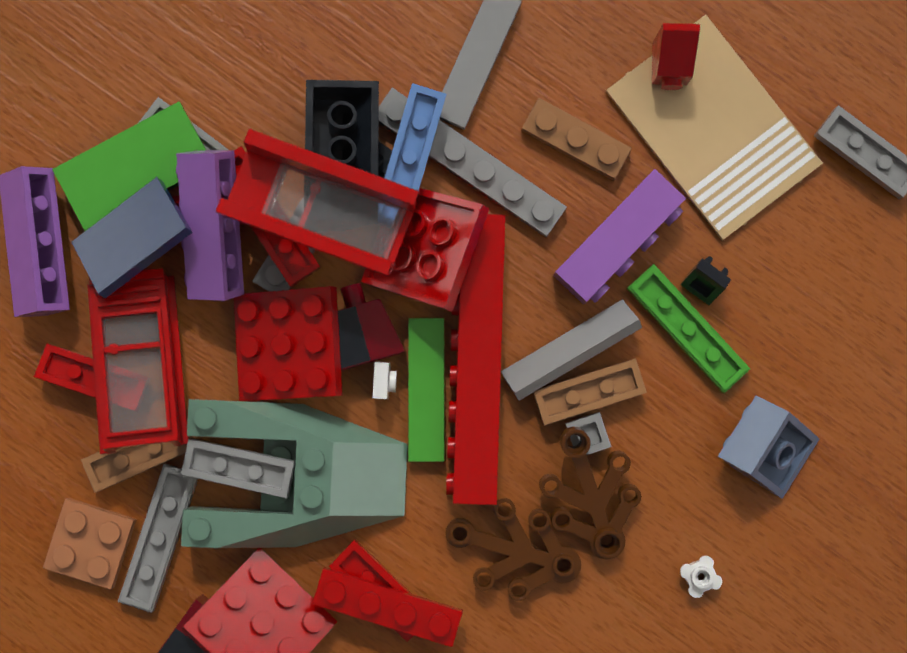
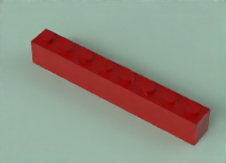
(478, 371)

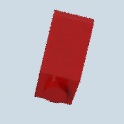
(674, 55)

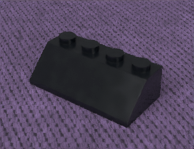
(343, 121)

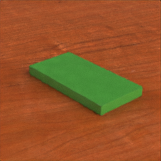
(127, 162)

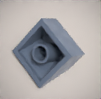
(769, 446)

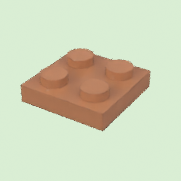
(89, 543)

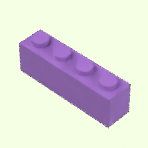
(619, 236)
(33, 242)
(214, 247)

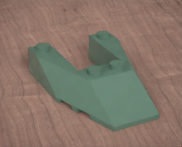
(339, 484)

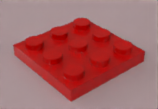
(434, 250)
(288, 344)
(259, 613)

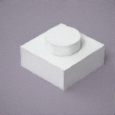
(384, 380)

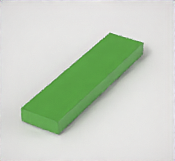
(688, 328)
(425, 389)

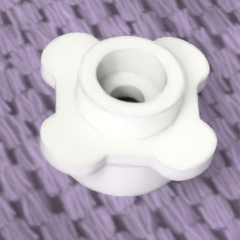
(691, 572)

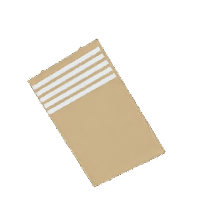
(717, 134)

